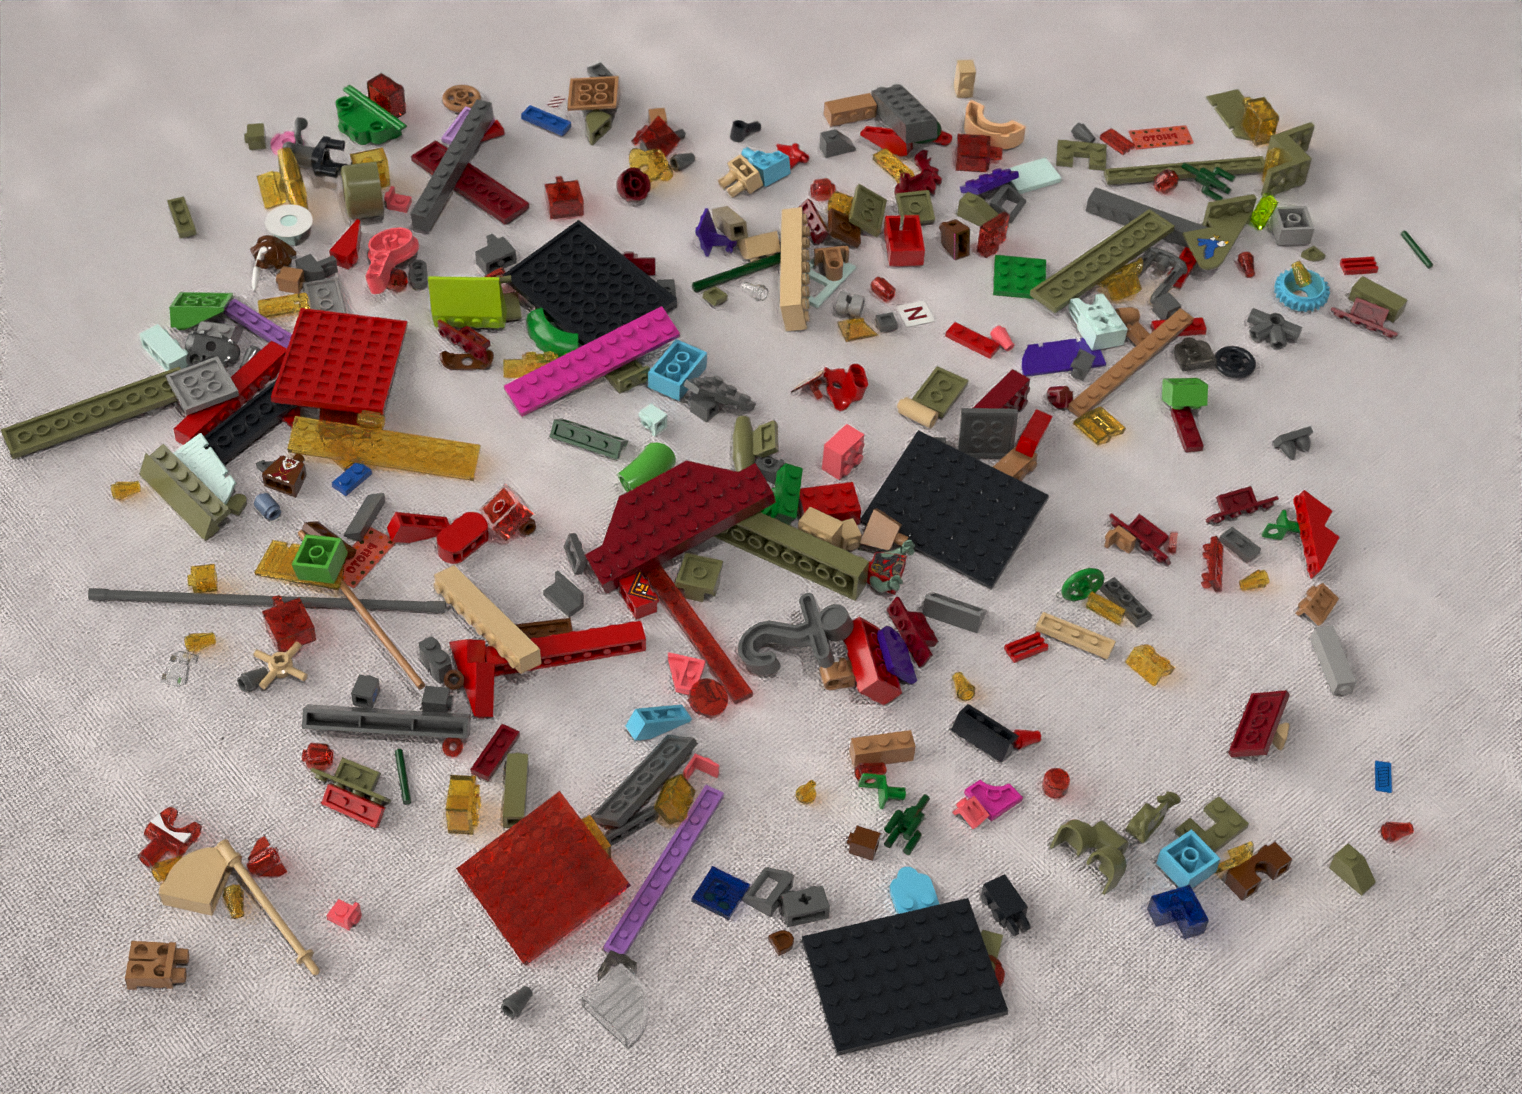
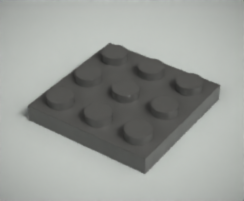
(987, 432)

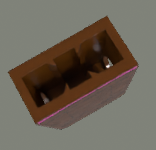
(955, 238)

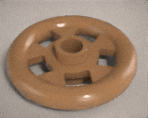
(461, 97)

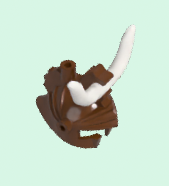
(270, 254)

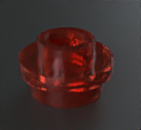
(446, 747)

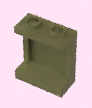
(628, 376)

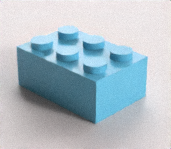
(674, 367)

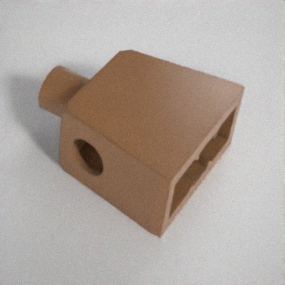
(882, 531)

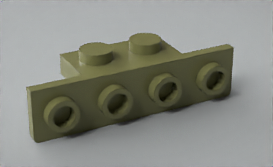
(355, 776)

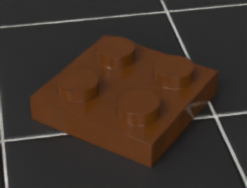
(842, 229)

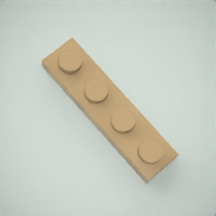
(1075, 635)

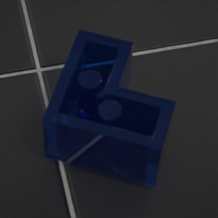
(1179, 906)

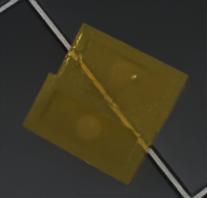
(1099, 425)

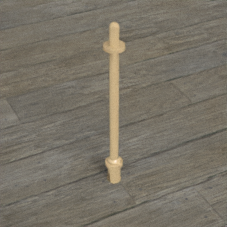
(234, 860)

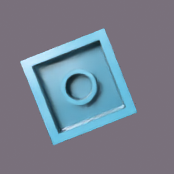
(1188, 860)

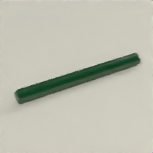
(736, 272)

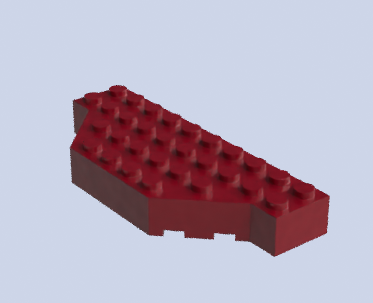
(674, 516)

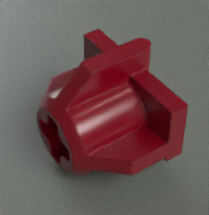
(1059, 396)

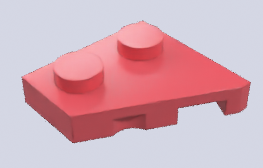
(685, 671)

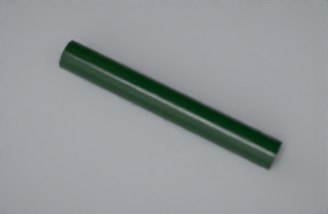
(1416, 249)
(403, 776)

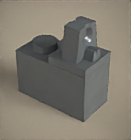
(495, 255)

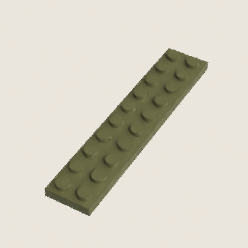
(1102, 260)
(89, 415)

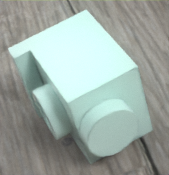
(653, 419)

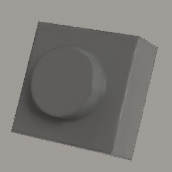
(886, 322)

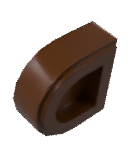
(781, 941)

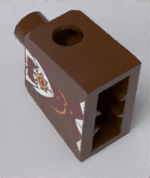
(286, 475)

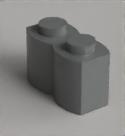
(434, 658)

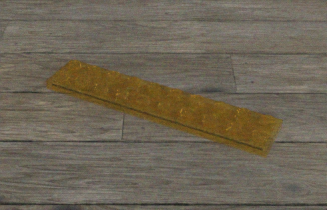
(384, 448)

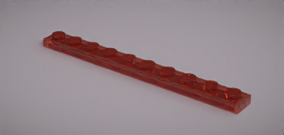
(698, 635)

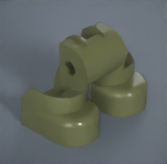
(1105, 839)

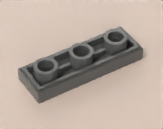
(1122, 597)

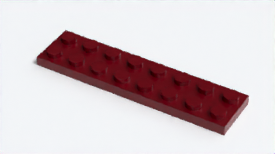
(475, 185)

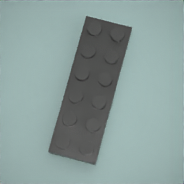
(644, 780)

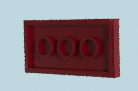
(1259, 724)

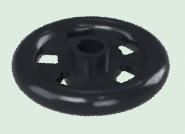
(1235, 362)

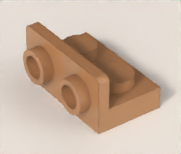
(1318, 603)

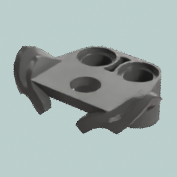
(196, 345)

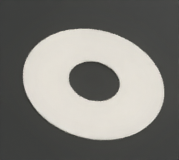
(303, 216)

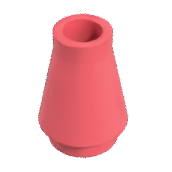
(1001, 336)

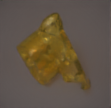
(655, 160)
(1125, 283)

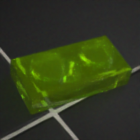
(1263, 211)

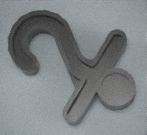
(819, 627)

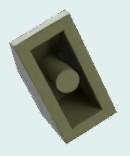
(597, 125)
(1353, 869)

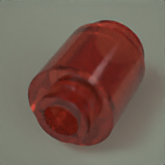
(883, 289)

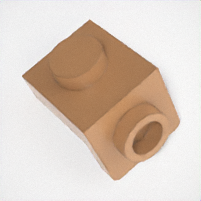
(1136, 332)

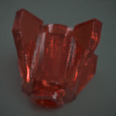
(264, 860)

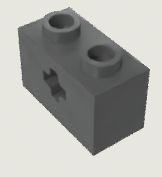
(805, 906)

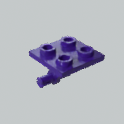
(708, 235)

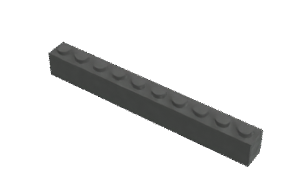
(452, 165)

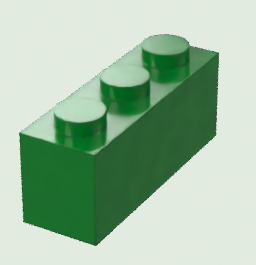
(787, 493)

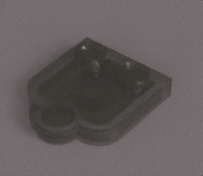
(1194, 354)

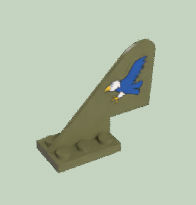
(1225, 222)

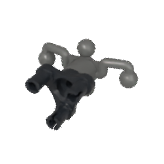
(316, 157)

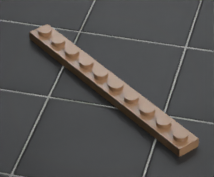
(1130, 363)

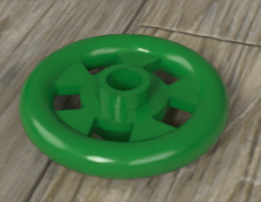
(1082, 584)

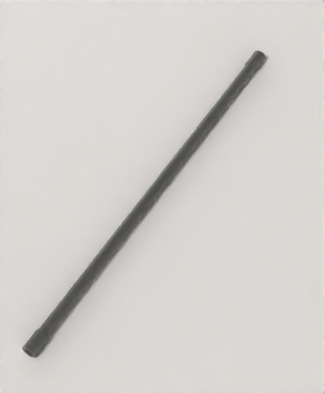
(106, 594)

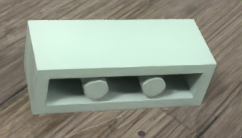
(163, 348)

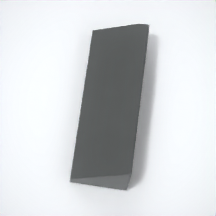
(365, 516)
(634, 824)

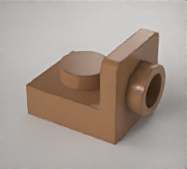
(1121, 538)

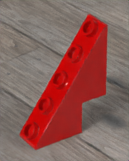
(1315, 536)
(477, 674)

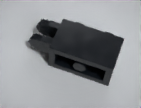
(1005, 904)

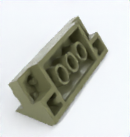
(184, 491)

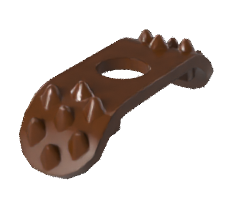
(454, 361)

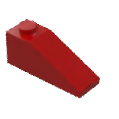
(887, 139)
(347, 247)
(415, 527)

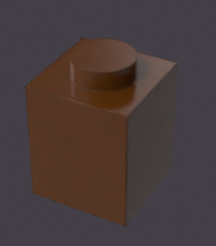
(863, 842)

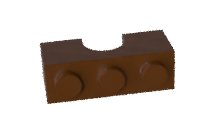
(1269, 860)

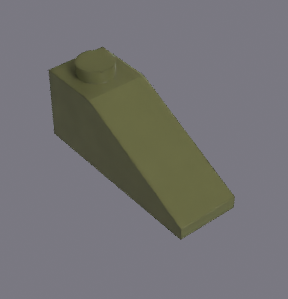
(975, 209)

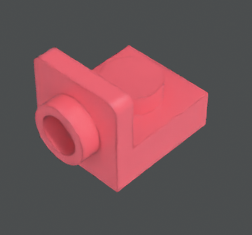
(396, 201)
(971, 811)
(345, 914)

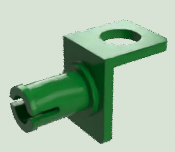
(1283, 525)
(884, 791)

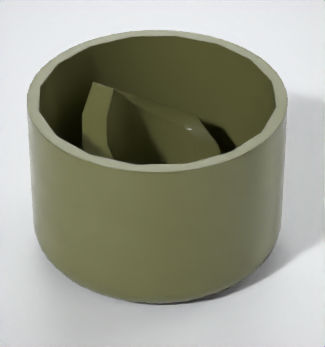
(362, 190)

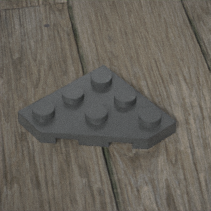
(720, 391)

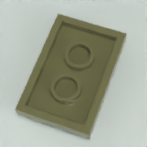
(867, 210)
(940, 390)

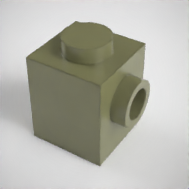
(255, 136)

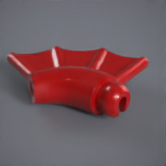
(794, 153)

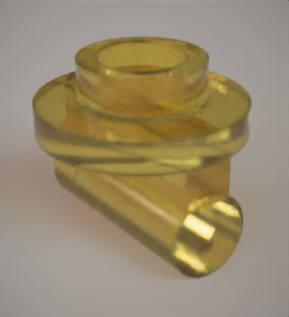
(806, 793)

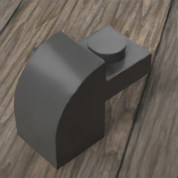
(316, 270)

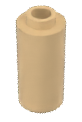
(917, 412)

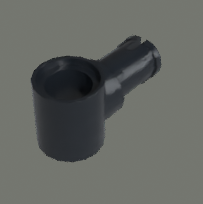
(741, 129)

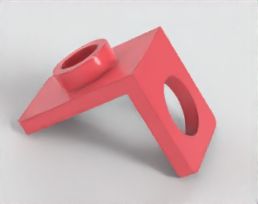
(703, 764)

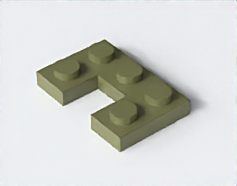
(1094, 151)
(1227, 826)

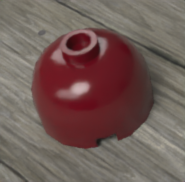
(633, 185)

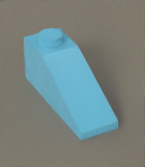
(654, 721)

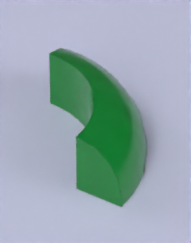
(548, 337)

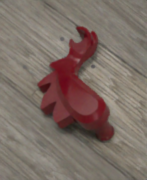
(923, 181)

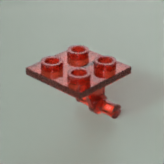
(657, 136)

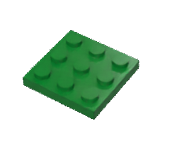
(1017, 275)

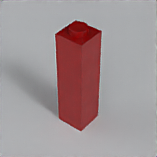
(1033, 433)

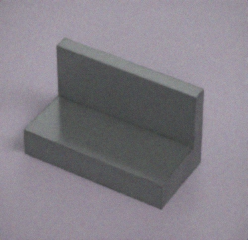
(565, 595)

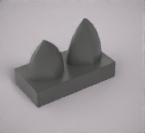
(1287, 440)

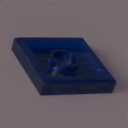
(720, 893)

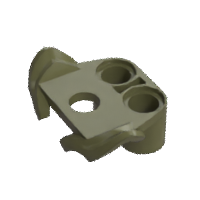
(1150, 818)

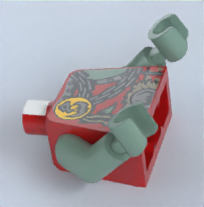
(888, 567)

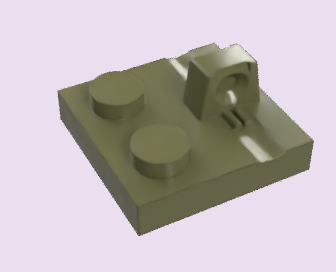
(916, 204)

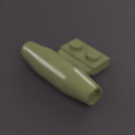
(752, 444)

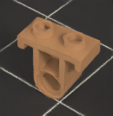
(832, 260)

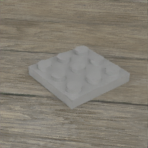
(202, 385)

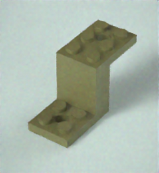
(1292, 159)

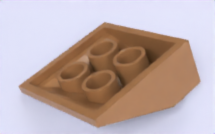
(594, 93)

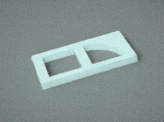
(830, 285)

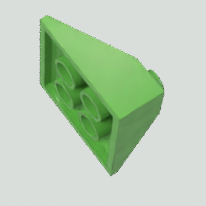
(194, 307)

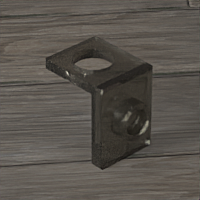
(614, 959)

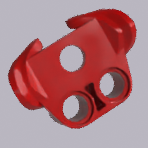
(852, 382)

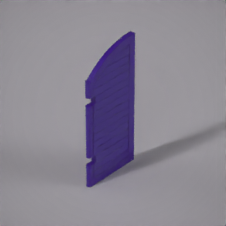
(1056, 357)

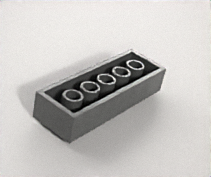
(904, 114)

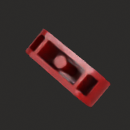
(462, 537)

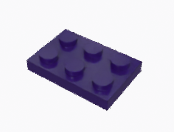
(988, 182)

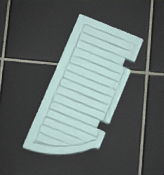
(207, 467)

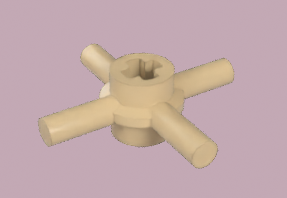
(280, 665)

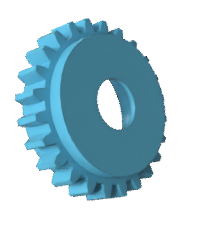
(1317, 292)

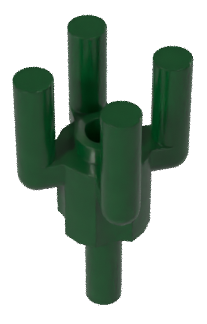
(1210, 179)
(907, 824)

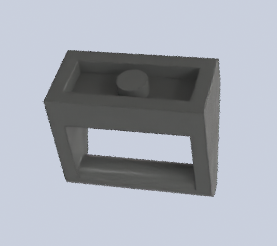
(1005, 193)
(769, 905)

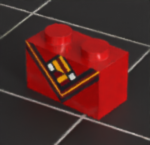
(638, 595)

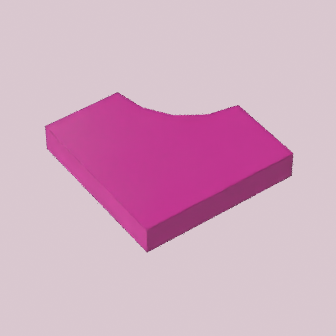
(994, 799)

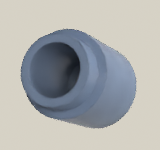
(267, 506)

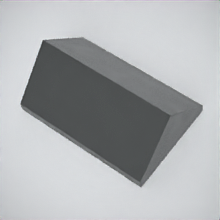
(953, 612)

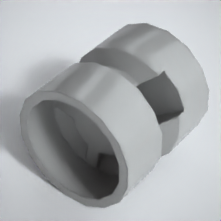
(850, 304)

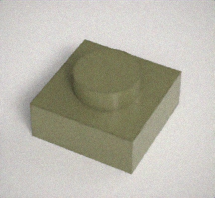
(715, 296)

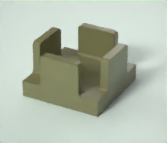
(699, 576)

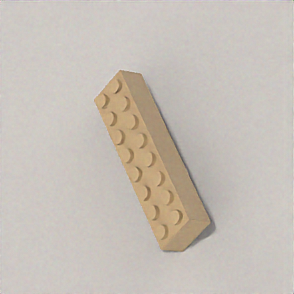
(794, 269)

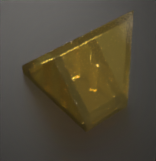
(855, 329)

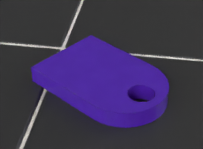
(896, 654)

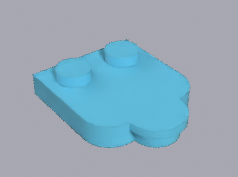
(912, 891)

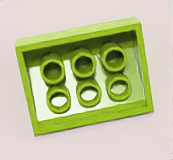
(467, 301)

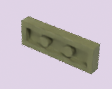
(181, 217)

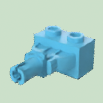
(770, 165)

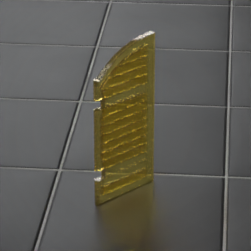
(278, 565)

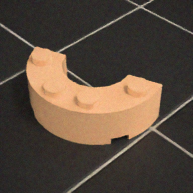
(1002, 135)

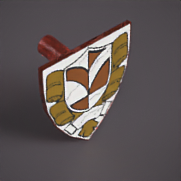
(814, 386)

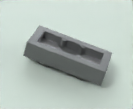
(575, 554)

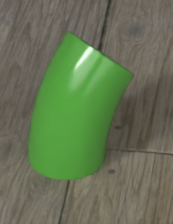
(650, 463)

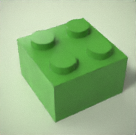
(1185, 392)
(319, 558)

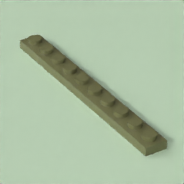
(1147, 173)

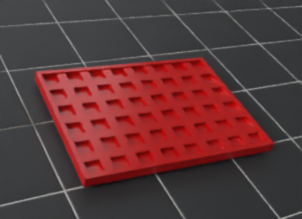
(340, 361)

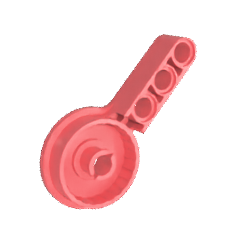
(387, 251)

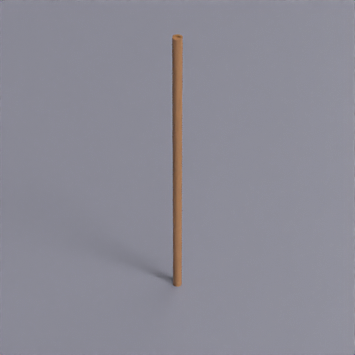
(378, 631)

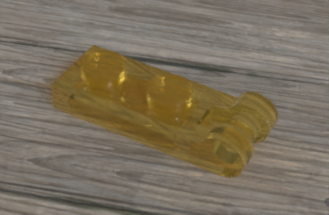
(891, 164)
(283, 305)

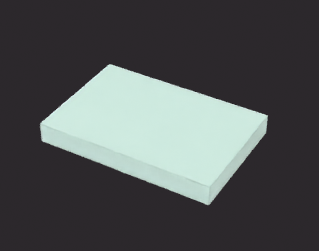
(1034, 176)

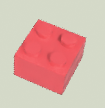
(843, 452)

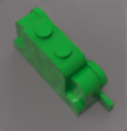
(366, 120)

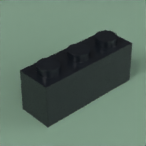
(985, 733)

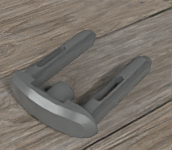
(1164, 260)

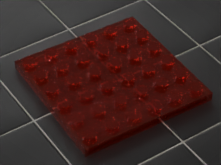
(543, 878)

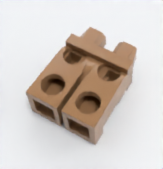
(155, 965)

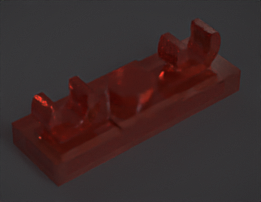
(1213, 552)

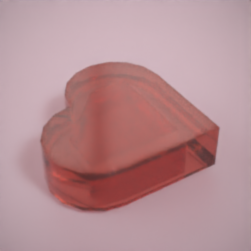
(1173, 541)

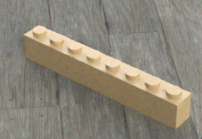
(487, 619)

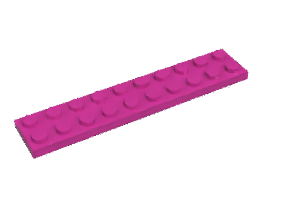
(591, 361)

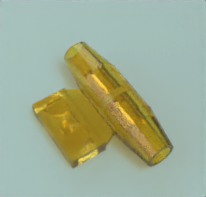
(285, 184)

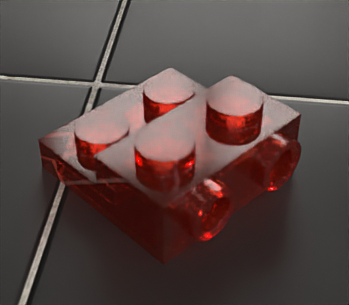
(992, 234)

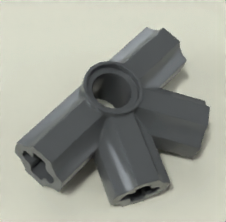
(1272, 326)

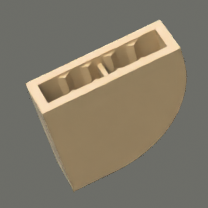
(196, 881)

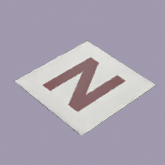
(915, 313)

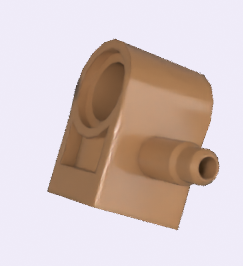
(838, 675)

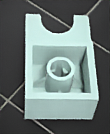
(1098, 322)

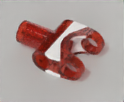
(167, 838)

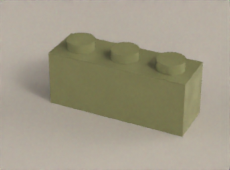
(1380, 296)

